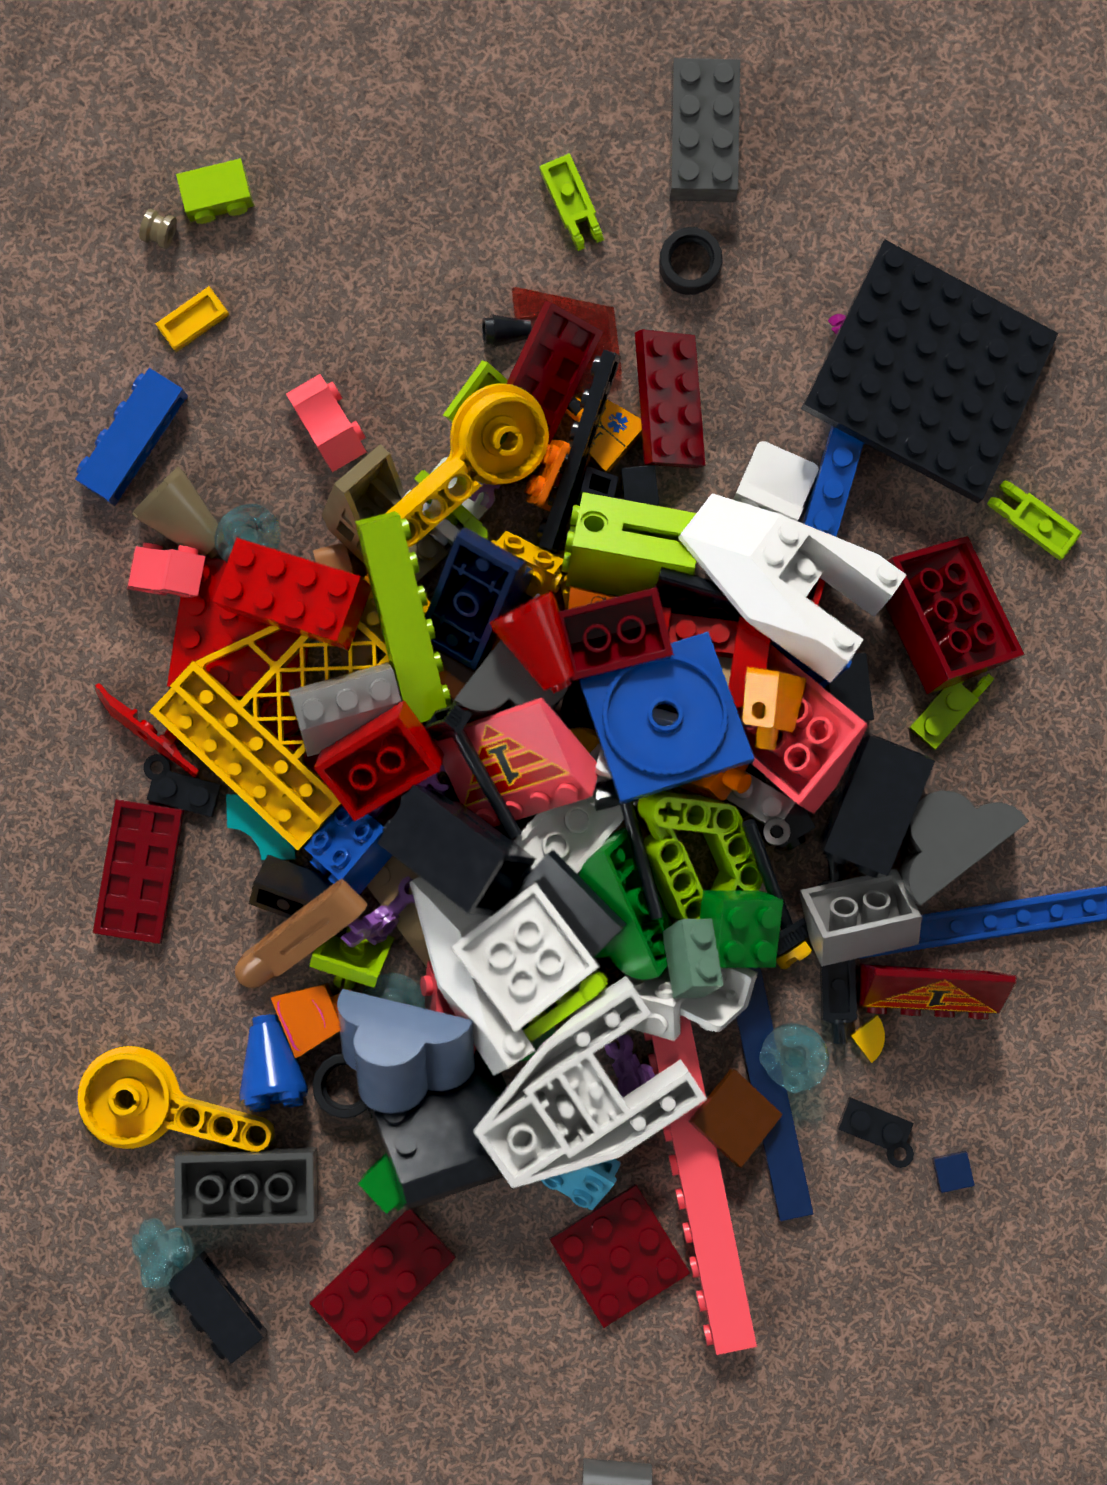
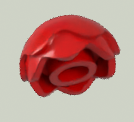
(269, 709)

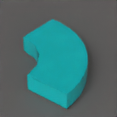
(246, 819)

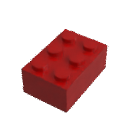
(379, 761)

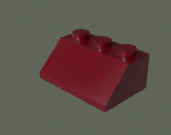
(616, 633)

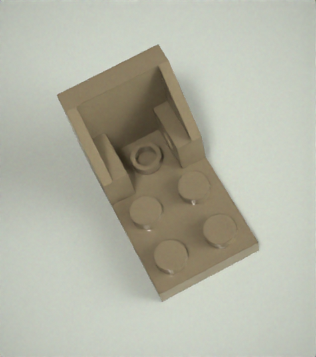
(370, 491)

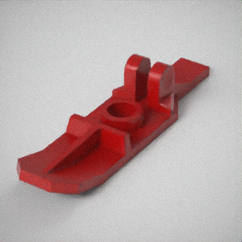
(164, 744)

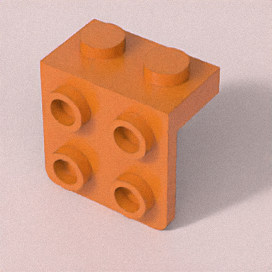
(548, 476)

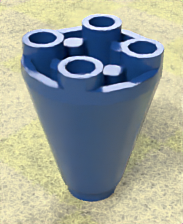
(270, 1068)

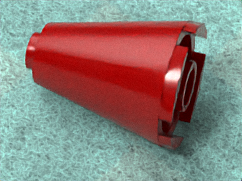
(538, 641)

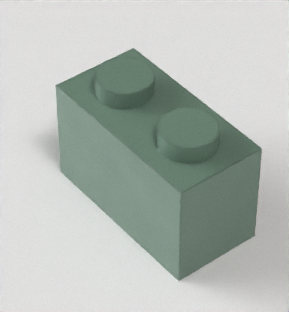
(692, 958)

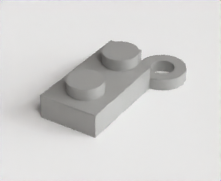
(765, 806)

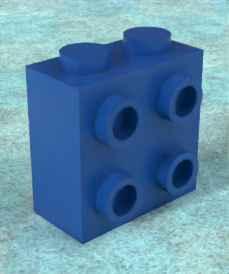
(348, 849)

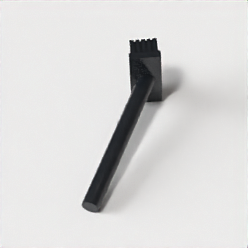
(450, 723)
(606, 797)
(790, 932)

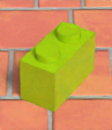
(215, 191)

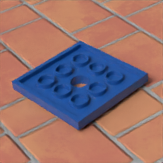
(656, 757)

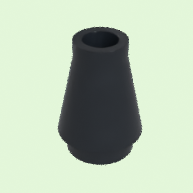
(504, 330)

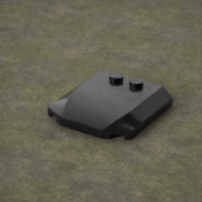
(435, 1140)

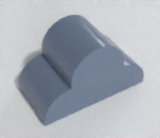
(402, 1050)

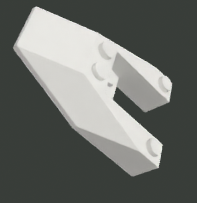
(770, 567)
(442, 927)
(565, 1107)

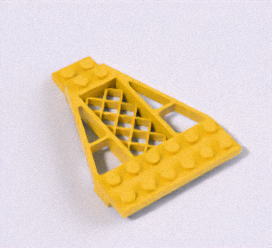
(243, 748)

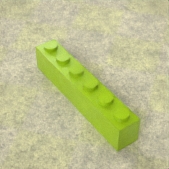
(402, 614)

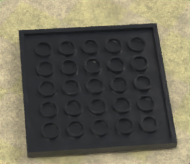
(930, 371)

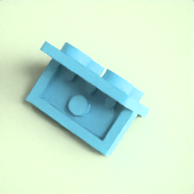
(586, 1185)

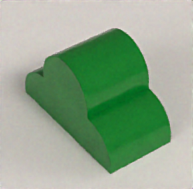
(615, 879)

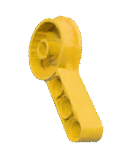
(479, 455)
(157, 1107)

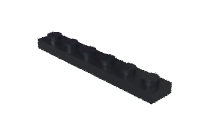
(582, 435)

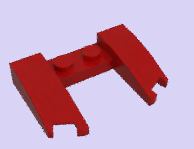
(730, 640)

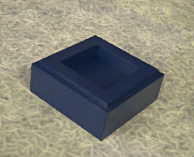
(953, 1171)

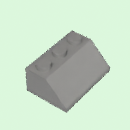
(342, 704)
(860, 917)

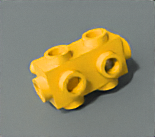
(546, 566)

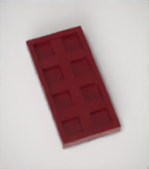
(554, 361)
(669, 399)
(138, 871)
(382, 1280)

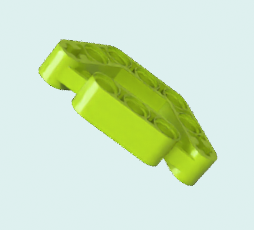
(675, 858)

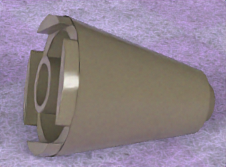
(179, 514)

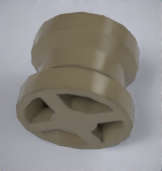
(157, 228)

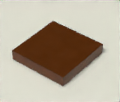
(735, 1118)

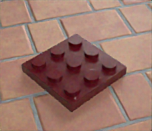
(619, 1255)

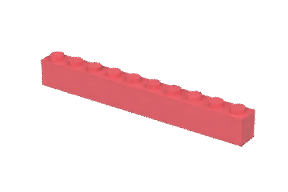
(707, 1210)

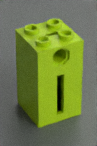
(623, 544)

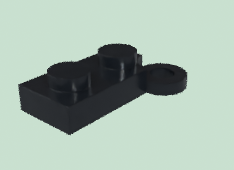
(181, 790)
(878, 1128)

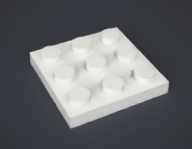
(524, 957)

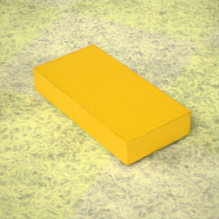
(192, 319)

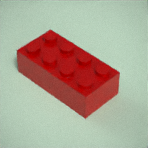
(292, 593)

